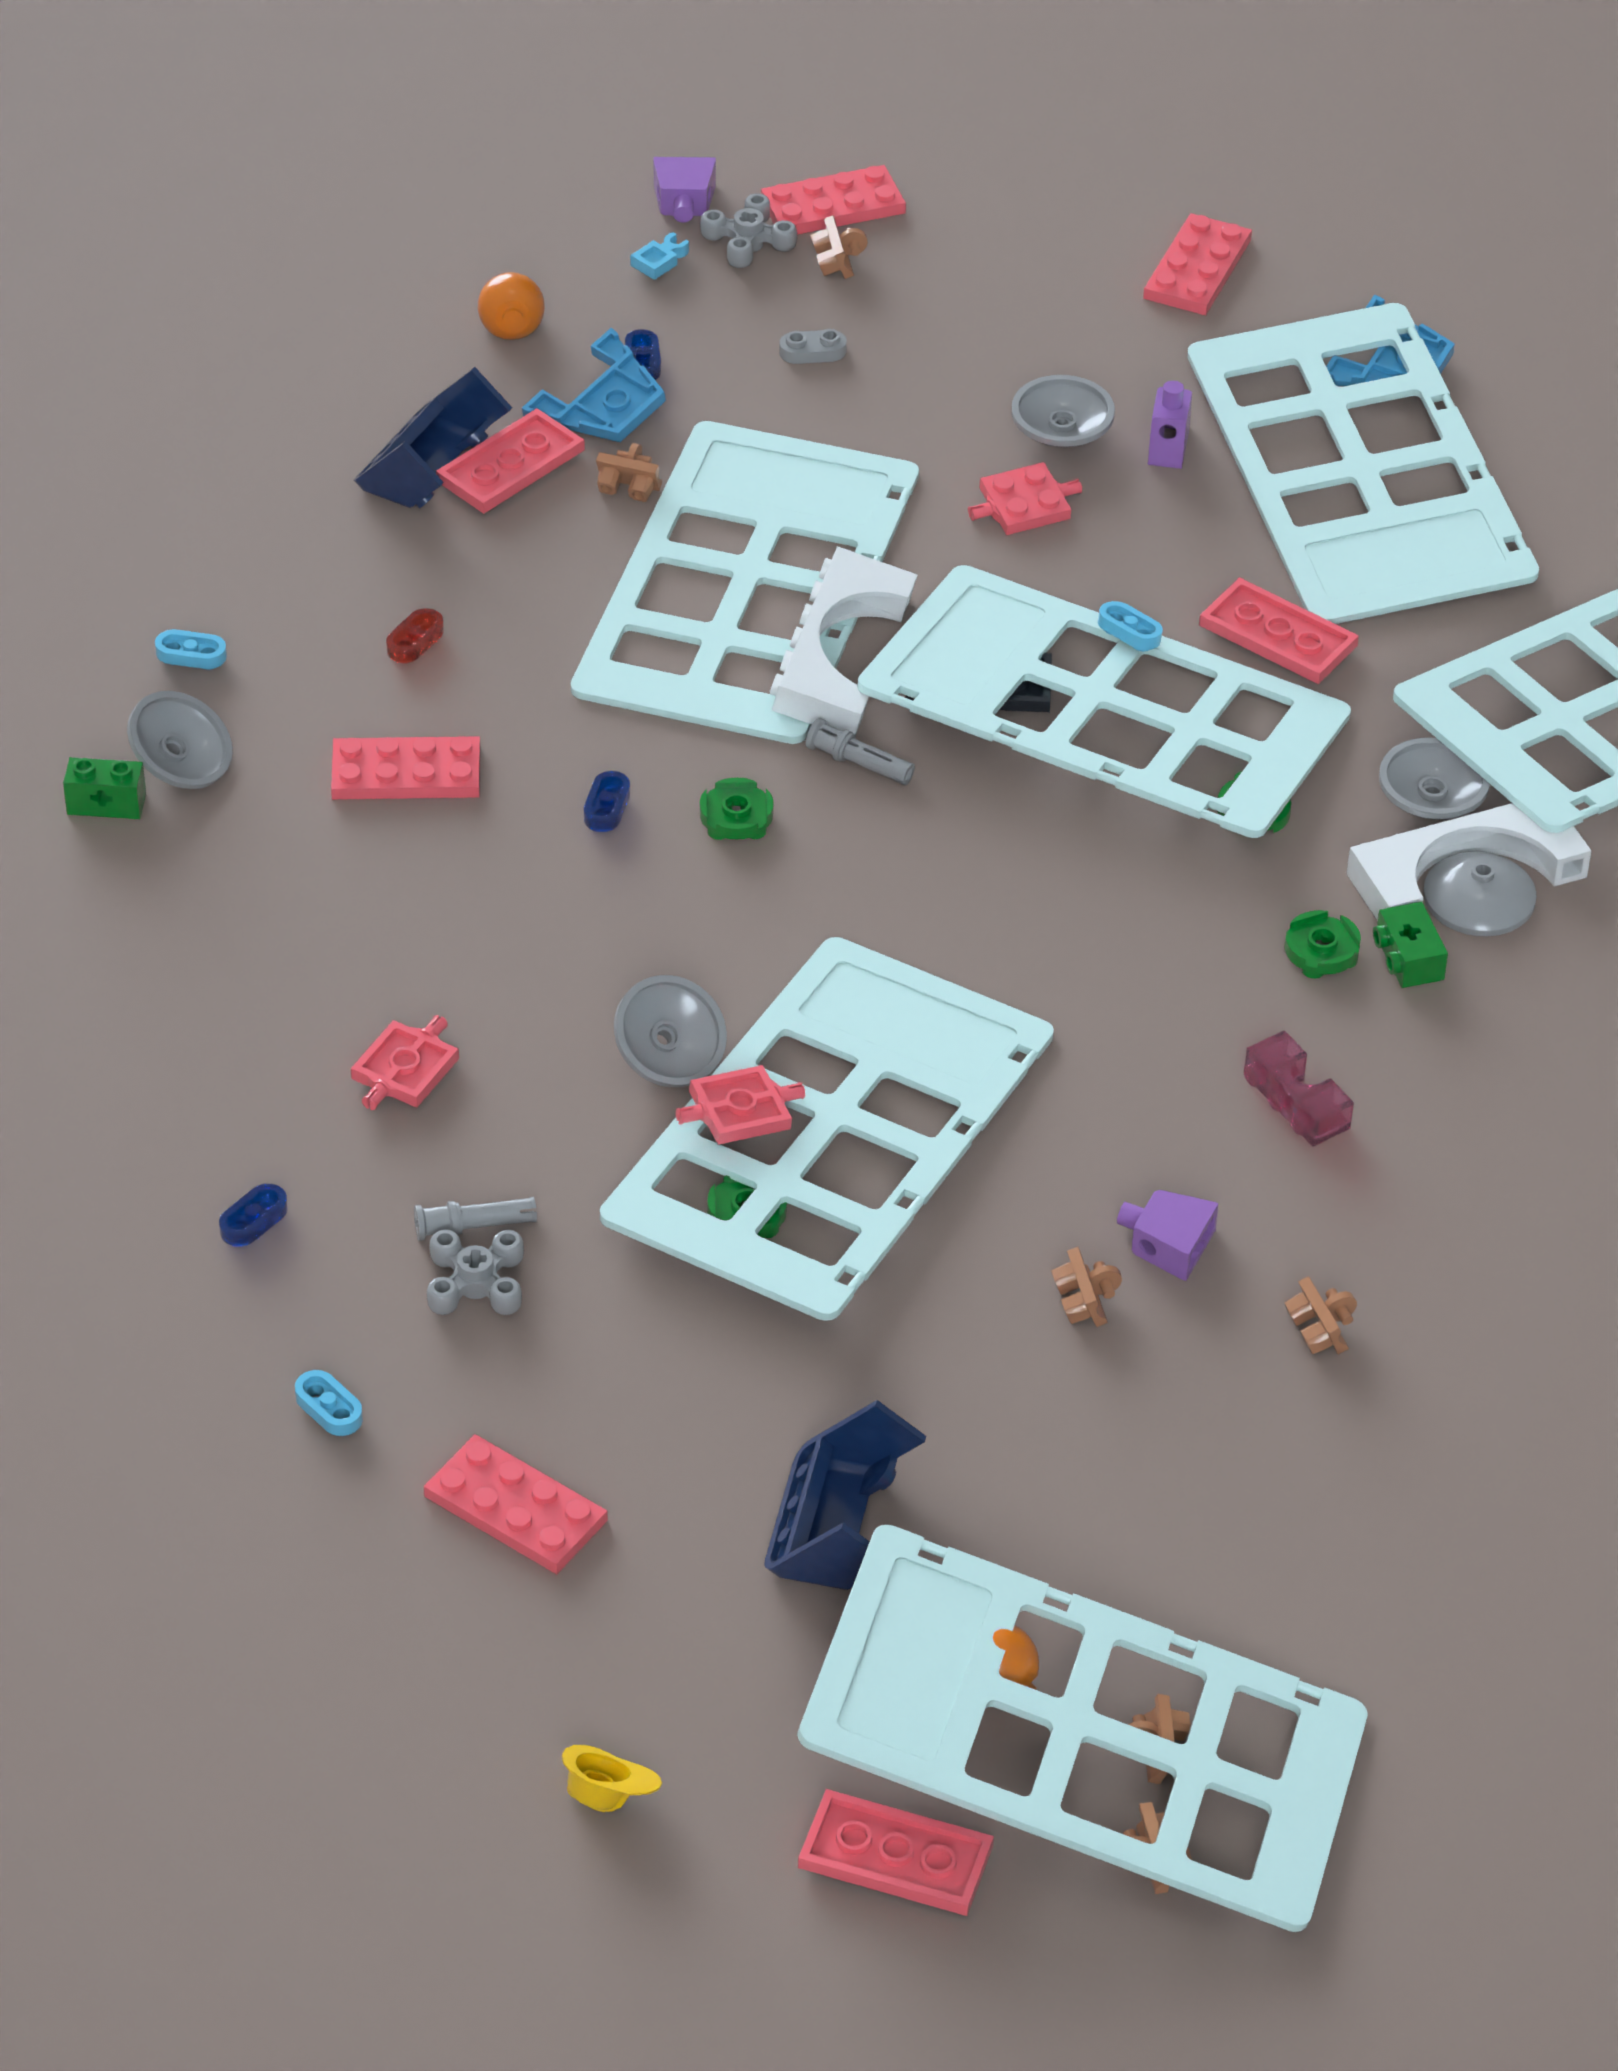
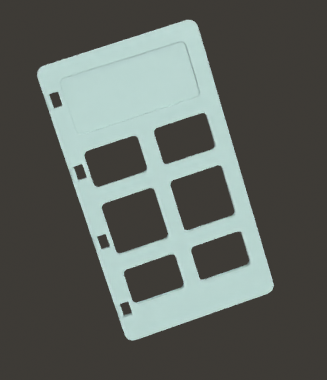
(778, 489)
(1392, 553)
(988, 635)
(1499, 753)
(889, 1025)
(922, 1667)

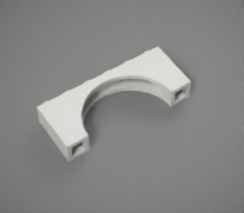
(849, 589)
(1389, 867)

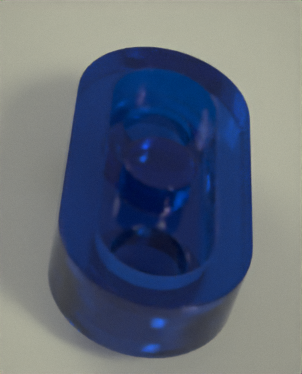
(645, 350)
(606, 801)
(248, 1218)

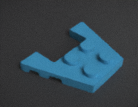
(1386, 360)
(613, 402)

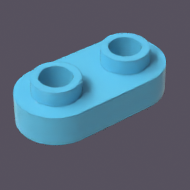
(1130, 625)
(190, 649)
(334, 1409)

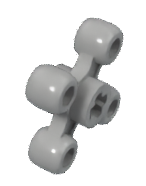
(748, 230)
(475, 1272)

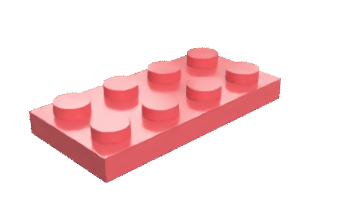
(845, 195)
(1197, 264)
(510, 460)
(1278, 630)
(406, 767)
(515, 1504)
(896, 1852)

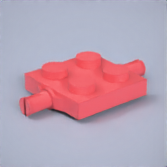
(1025, 498)
(405, 1063)
(740, 1104)

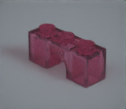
(1315, 1110)

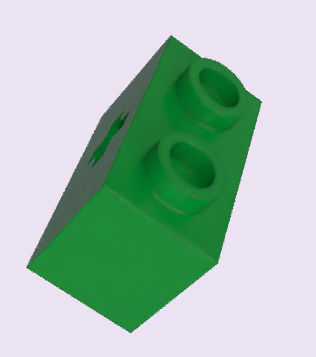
(104, 788)
(1410, 945)

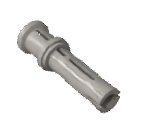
(846, 747)
(458, 1217)

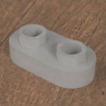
(813, 346)

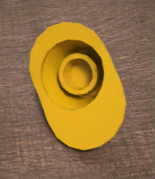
(604, 1779)

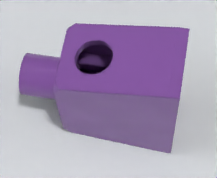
(684, 185)
(1172, 411)
(1170, 1230)

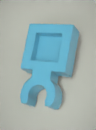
(658, 258)

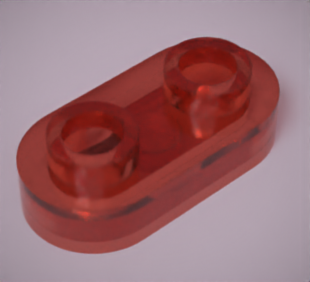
(415, 635)

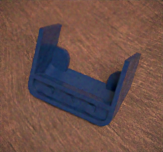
(433, 438)
(828, 1495)

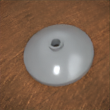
(1063, 410)
(179, 739)
(1430, 780)
(1479, 893)
(681, 1015)

